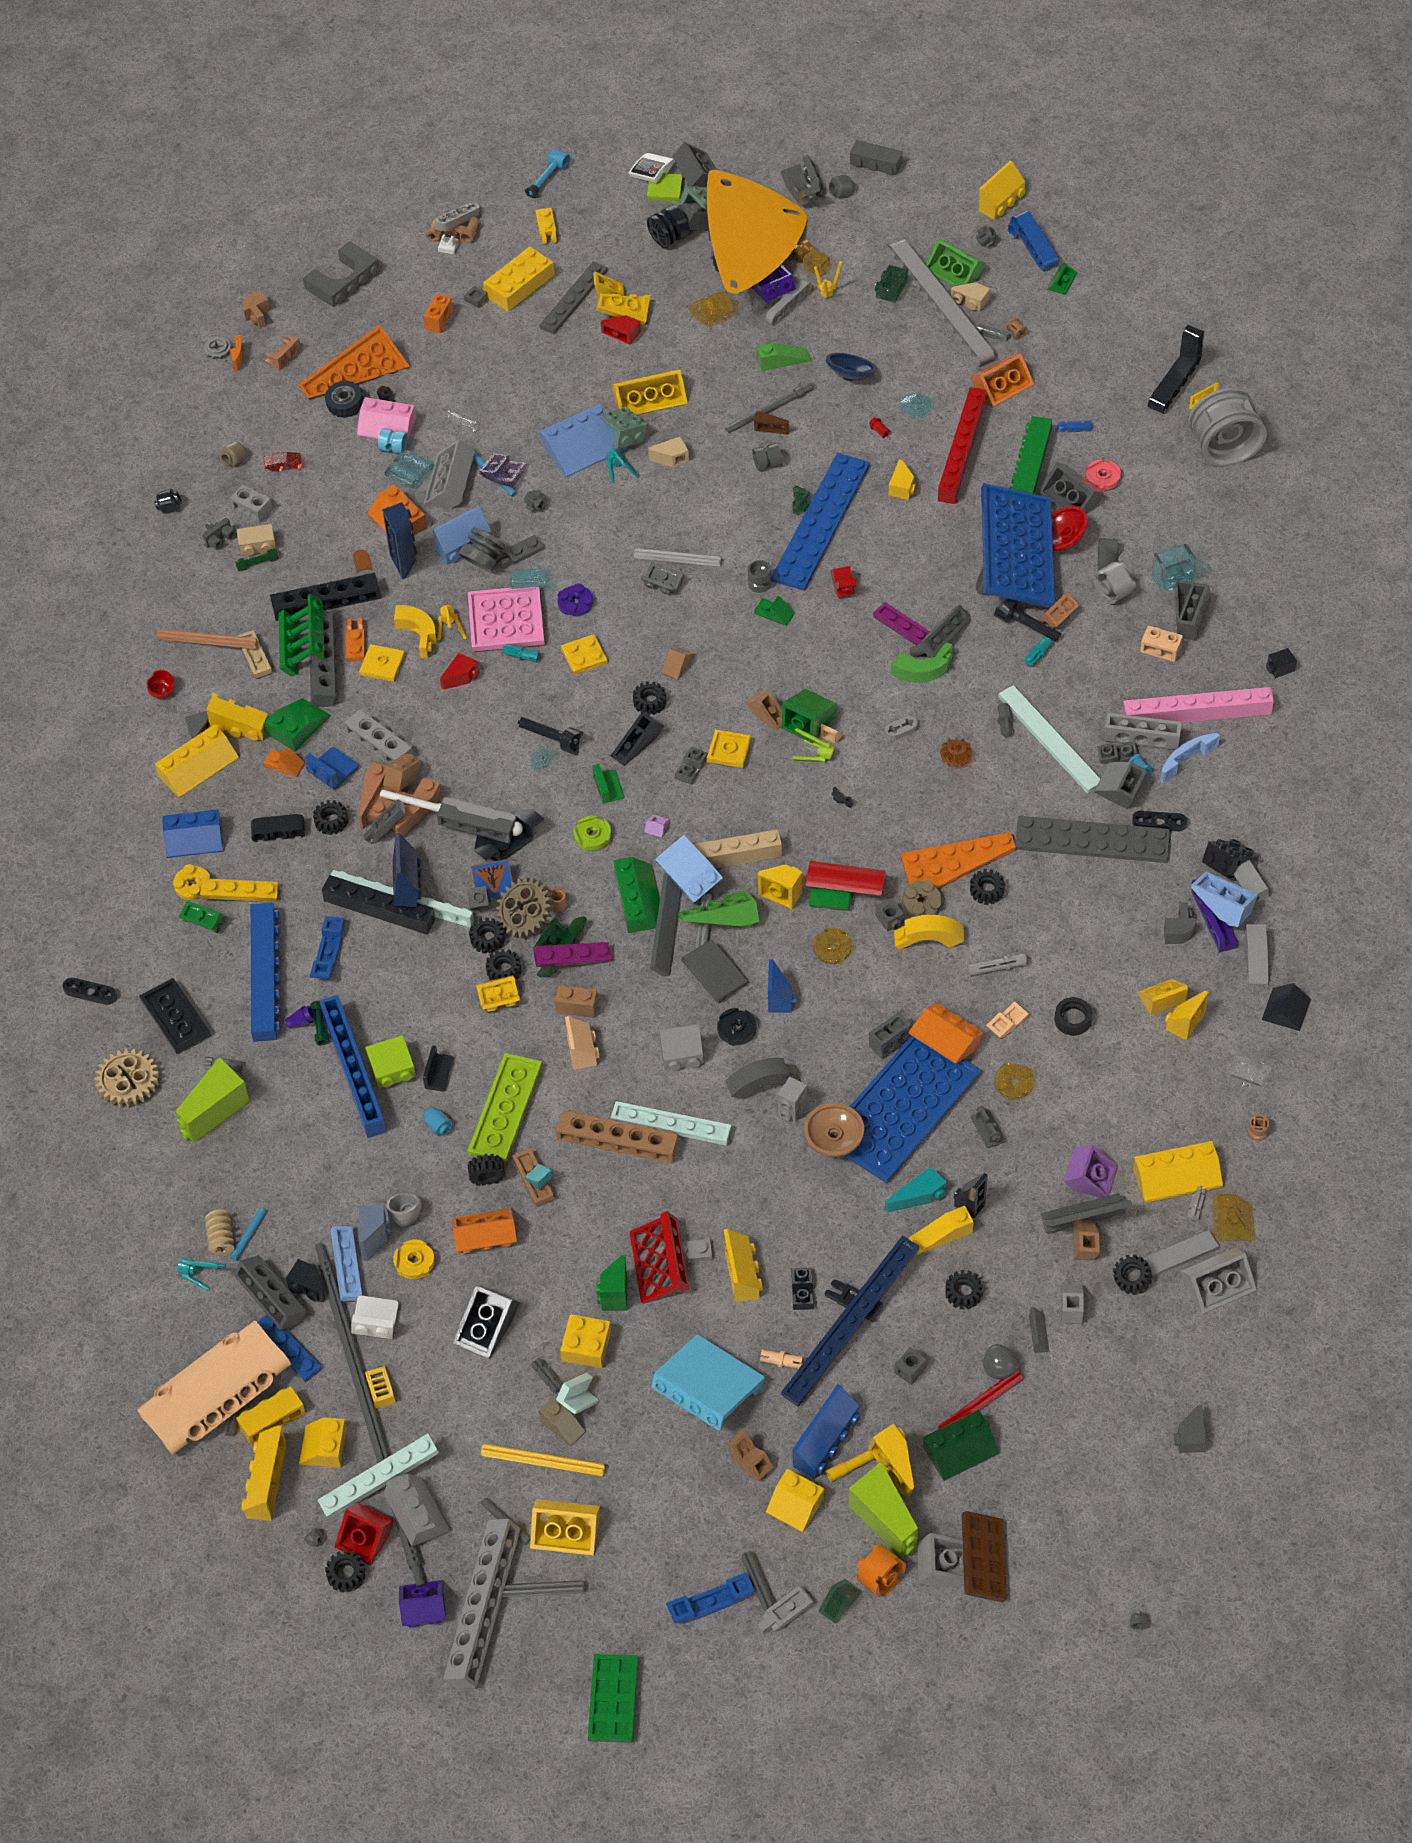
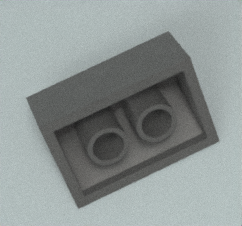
(694, 164)
(1070, 489)

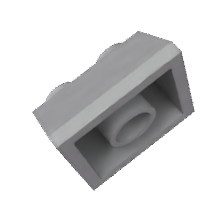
(681, 1047)

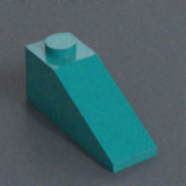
(919, 1191)

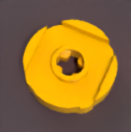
(182, 879)
(406, 1252)

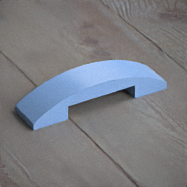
(1202, 743)

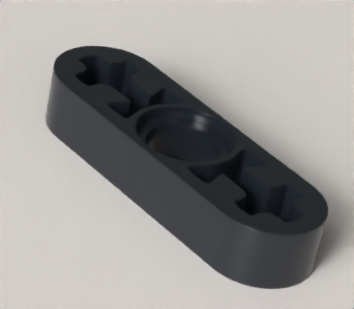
(1173, 826)
(83, 985)

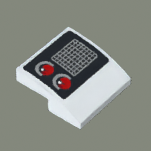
(651, 167)

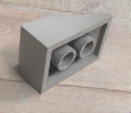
(940, 1561)

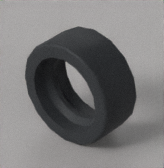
(1069, 1028)

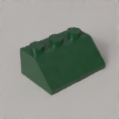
(960, 1445)

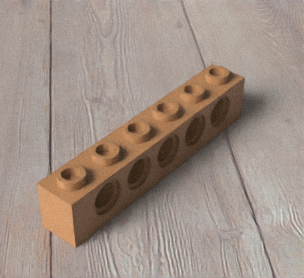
(625, 1144)

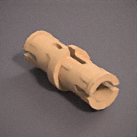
(781, 1359)

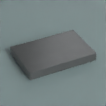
(714, 970)

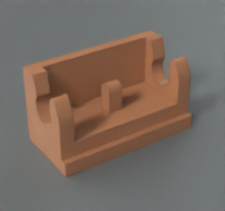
(284, 353)
(1059, 611)

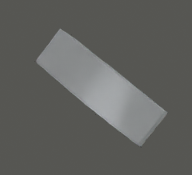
(1256, 954)

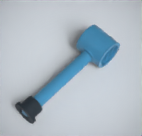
(556, 159)

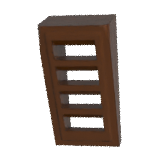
(767, 423)

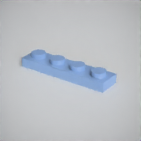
(346, 1263)

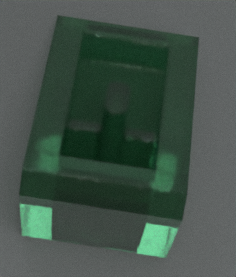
(839, 1600)

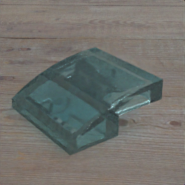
(409, 468)
(527, 578)

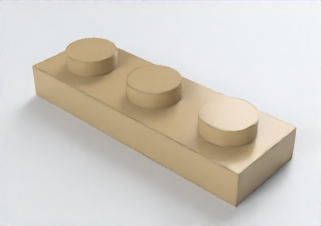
(256, 658)

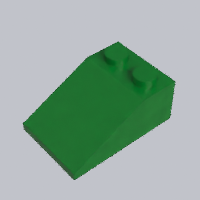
(295, 723)

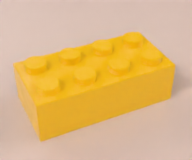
(519, 278)

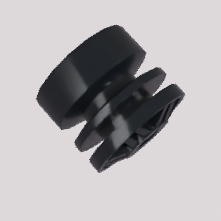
(668, 226)

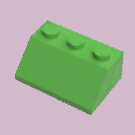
(954, 264)

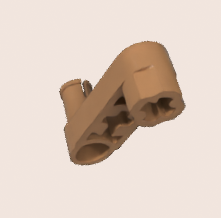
(459, 232)

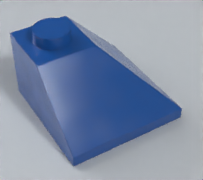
(779, 991)

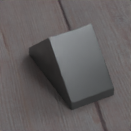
(197, 723)

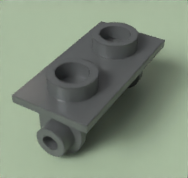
(987, 1127)

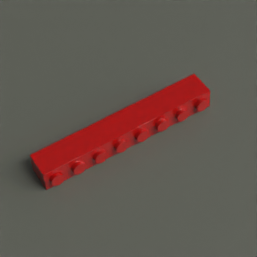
(962, 445)

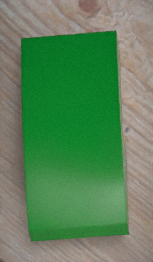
(829, 898)

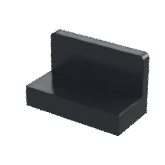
(437, 1070)

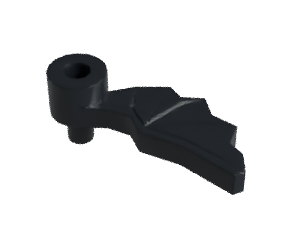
(839, 797)

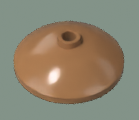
(833, 1120)

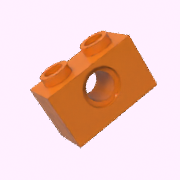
(438, 313)

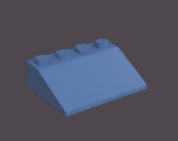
(579, 440)

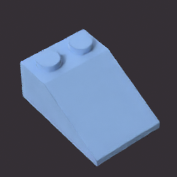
(688, 869)
(1225, 899)

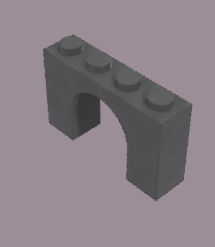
(335, 290)

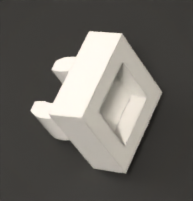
(448, 245)

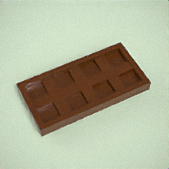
(983, 1556)

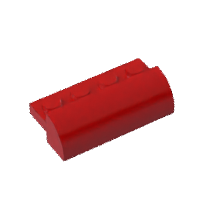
(846, 878)

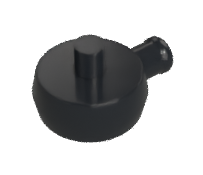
(385, 393)

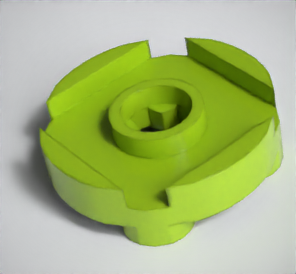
(592, 842)

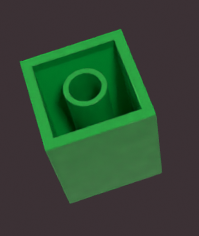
(807, 713)

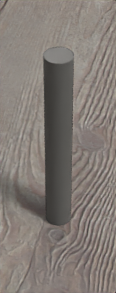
(496, 1512)

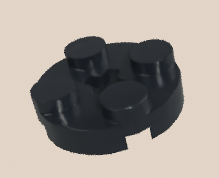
(738, 1017)

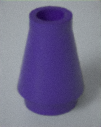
(302, 1016)

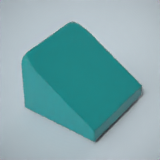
(539, 1176)

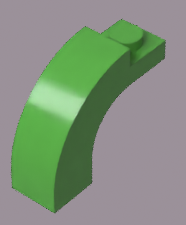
(924, 670)

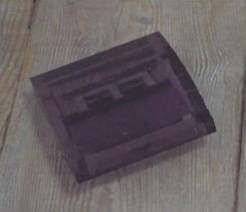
(501, 470)

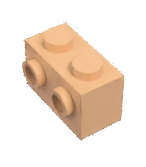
(1161, 643)

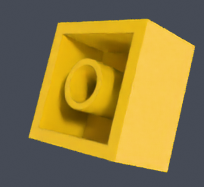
(585, 1341)

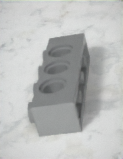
(1142, 731)
(376, 737)

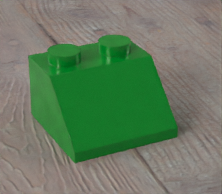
(612, 1287)

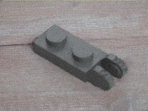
(814, 177)
(519, 552)

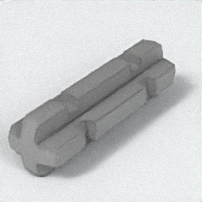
(1196, 1203)

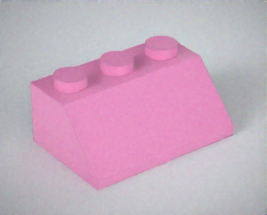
(385, 414)

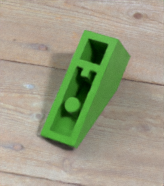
(779, 355)

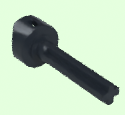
(1009, 610)
(568, 739)

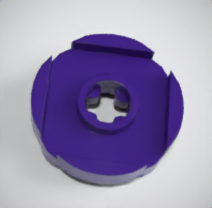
(579, 592)

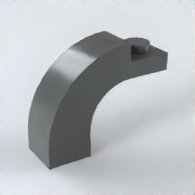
(798, 186)
(758, 1074)

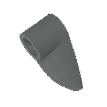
(1106, 551)

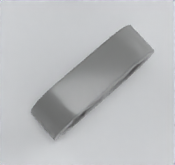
(901, 728)

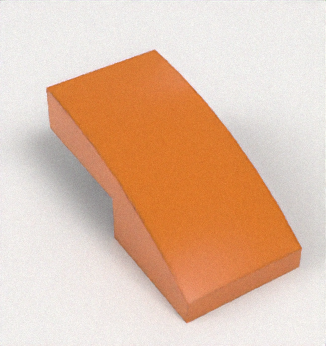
(237, 353)

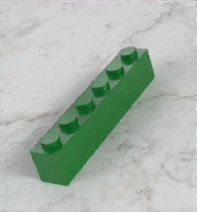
(1031, 454)

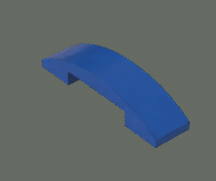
(329, 948)
(711, 1601)

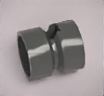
(767, 456)
(759, 576)

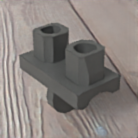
(215, 532)

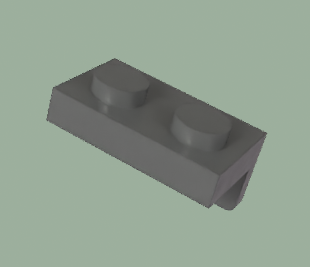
(663, 578)

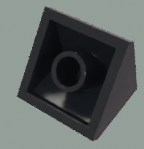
(1287, 1006)

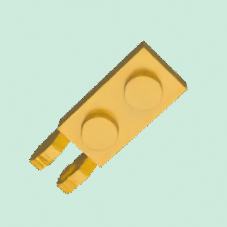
(546, 224)

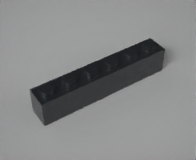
(377, 904)

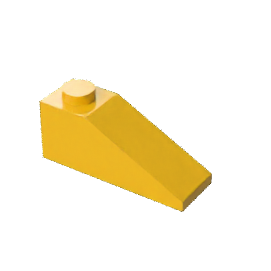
(944, 1230)

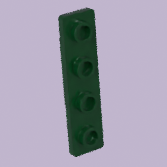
(558, 935)

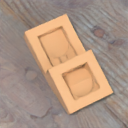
(1007, 1021)

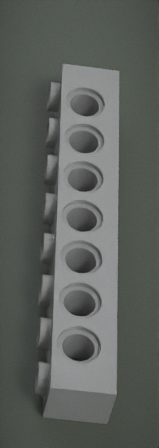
(482, 1604)

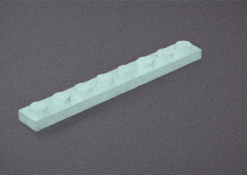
(441, 910)

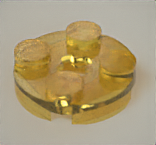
(832, 955)
(1014, 1071)

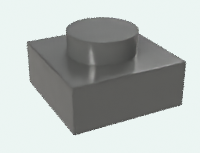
(475, 296)

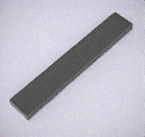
(665, 927)

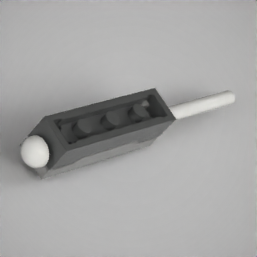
(467, 817)

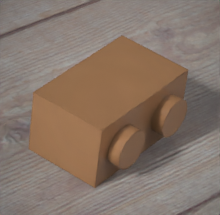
(401, 772)
(576, 1001)

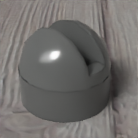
(313, 1537)
(1141, 1619)

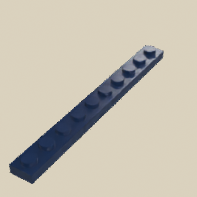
(849, 1321)

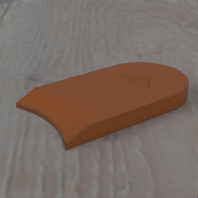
(361, 560)

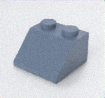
(373, 1229)

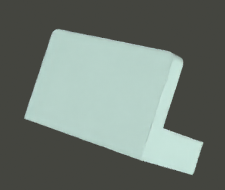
(575, 1394)

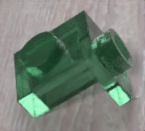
(801, 501)

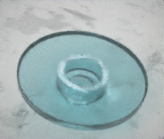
(916, 405)

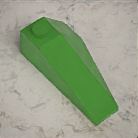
(734, 910)

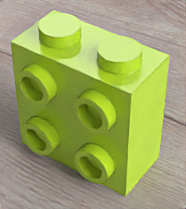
(390, 1062)

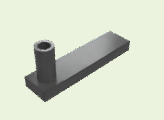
(941, 633)

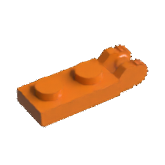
(355, 641)

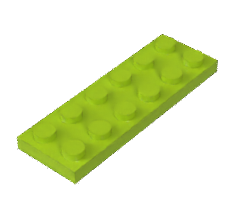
(505, 1106)

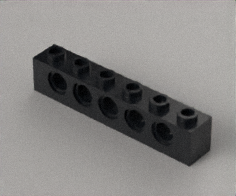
(332, 594)

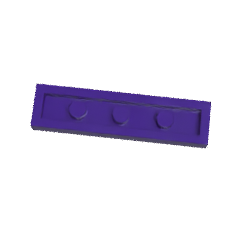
(1218, 929)

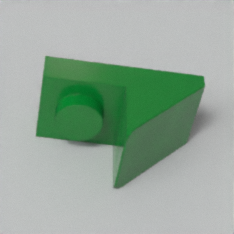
(775, 611)

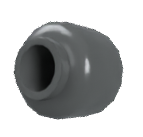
(841, 186)

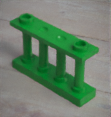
(288, 635)

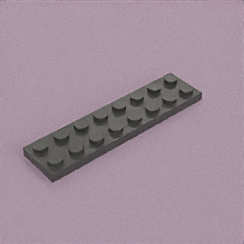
(1092, 839)

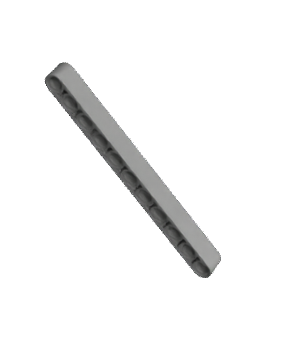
(942, 302)

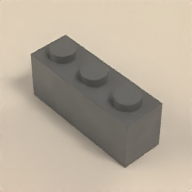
(876, 157)

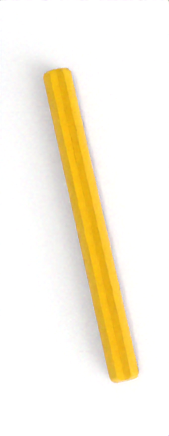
(543, 1459)

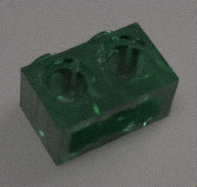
(891, 283)

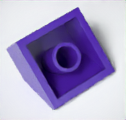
(421, 1603)

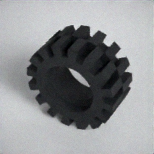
(649, 689)
(334, 825)
(987, 877)
(486, 926)
(503, 957)
(486, 1169)
(1124, 1266)
(963, 1300)
(339, 1561)

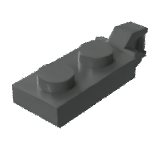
(385, 821)

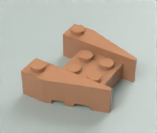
(373, 805)

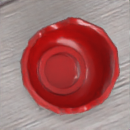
(159, 680)

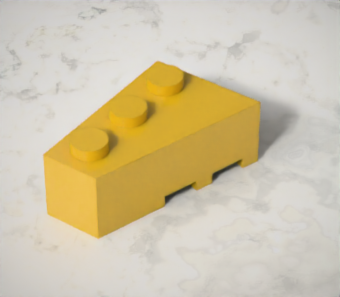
(236, 719)

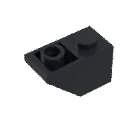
(305, 1279)

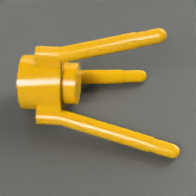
(826, 287)
(447, 616)

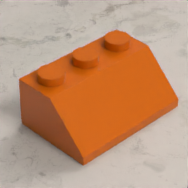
(1003, 379)
(393, 496)
(946, 1033)
(484, 1230)

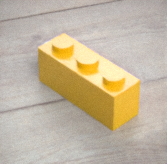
(275, 1411)

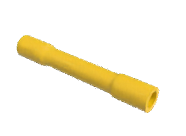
(845, 1467)

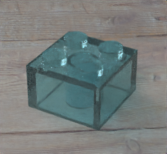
(1173, 565)

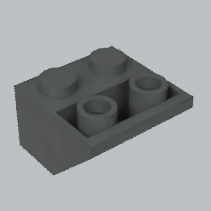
(1120, 782)

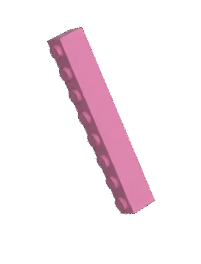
(1203, 705)

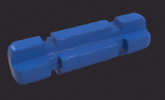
(1074, 426)

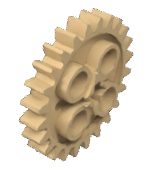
(142, 1068)

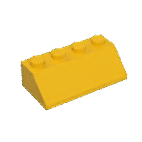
(650, 392)
(196, 761)
(1177, 1171)
(265, 1474)

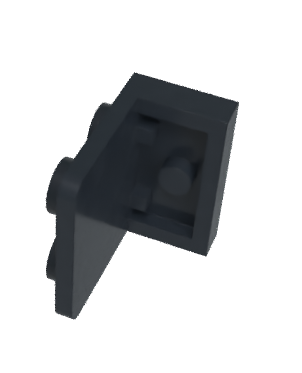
(1224, 856)

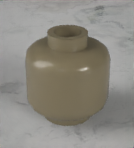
(233, 454)

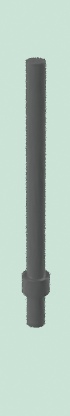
(797, 393)

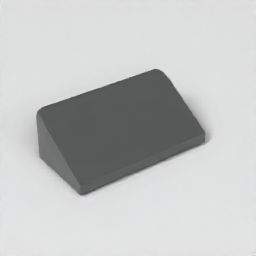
(1038, 1331)

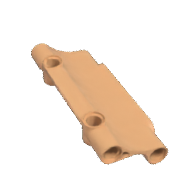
(211, 1382)

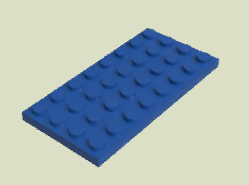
(1017, 545)
(906, 1105)

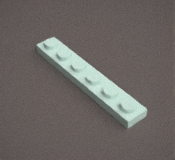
(666, 1121)
(378, 1476)

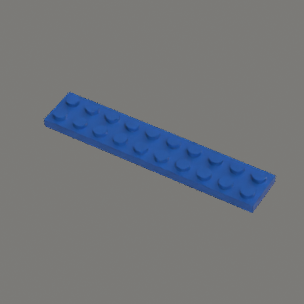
(820, 521)

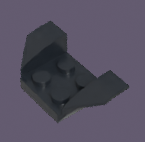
(501, 850)

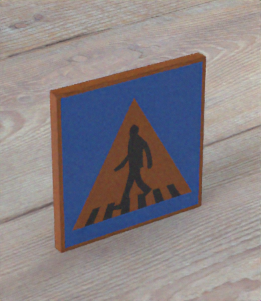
(494, 876)

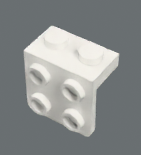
(374, 1317)

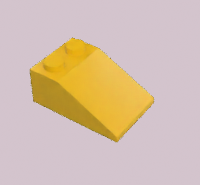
(891, 1450)

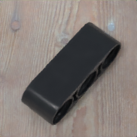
(277, 827)

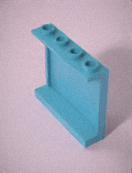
(706, 1381)

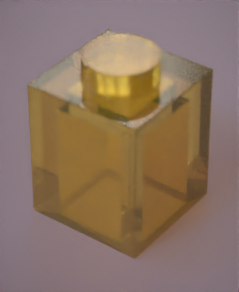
(818, 259)

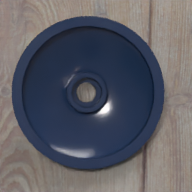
(850, 366)

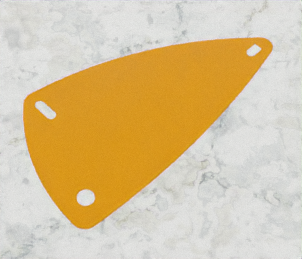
(749, 229)

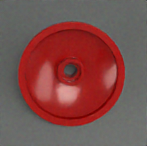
(1068, 527)

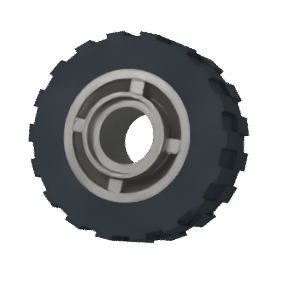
(344, 399)

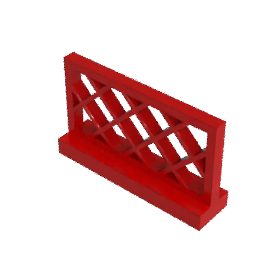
(673, 1250)

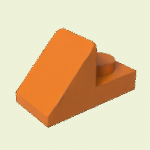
(284, 762)

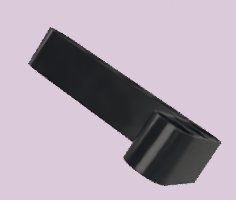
(1184, 366)

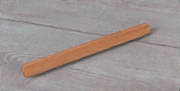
(205, 638)

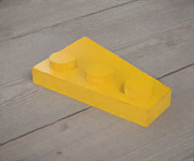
(618, 305)

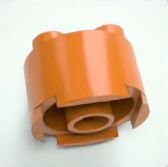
(880, 1570)

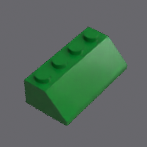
(637, 893)

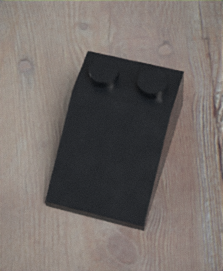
(485, 1321)

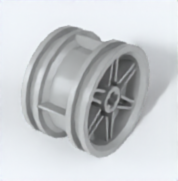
(1227, 427)

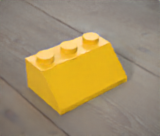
(1001, 191)
(741, 1266)
(564, 1527)

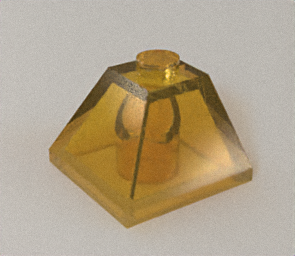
(1232, 1218)

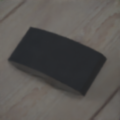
(802, 1288)

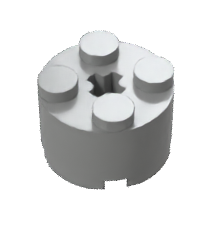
(1114, 582)

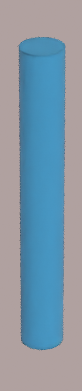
(248, 1234)

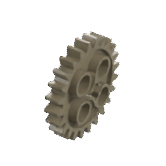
(524, 908)

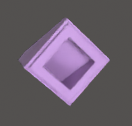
(656, 825)

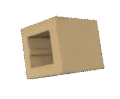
(971, 295)
(669, 453)

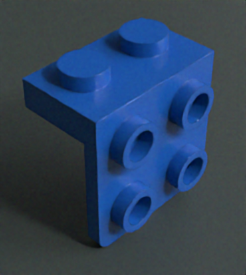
(331, 767)

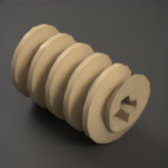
(219, 1232)

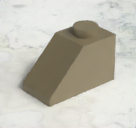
(560, 1421)

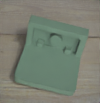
(694, 195)
(628, 427)

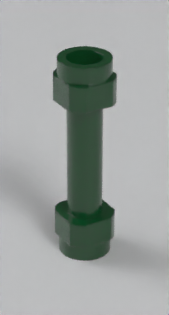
(242, 564)
(320, 1036)

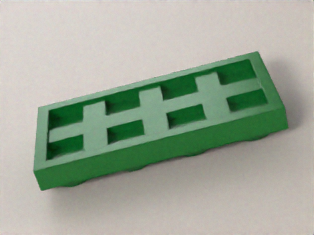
(612, 1698)

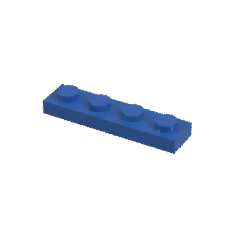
(300, 1360)

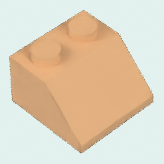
(581, 1043)

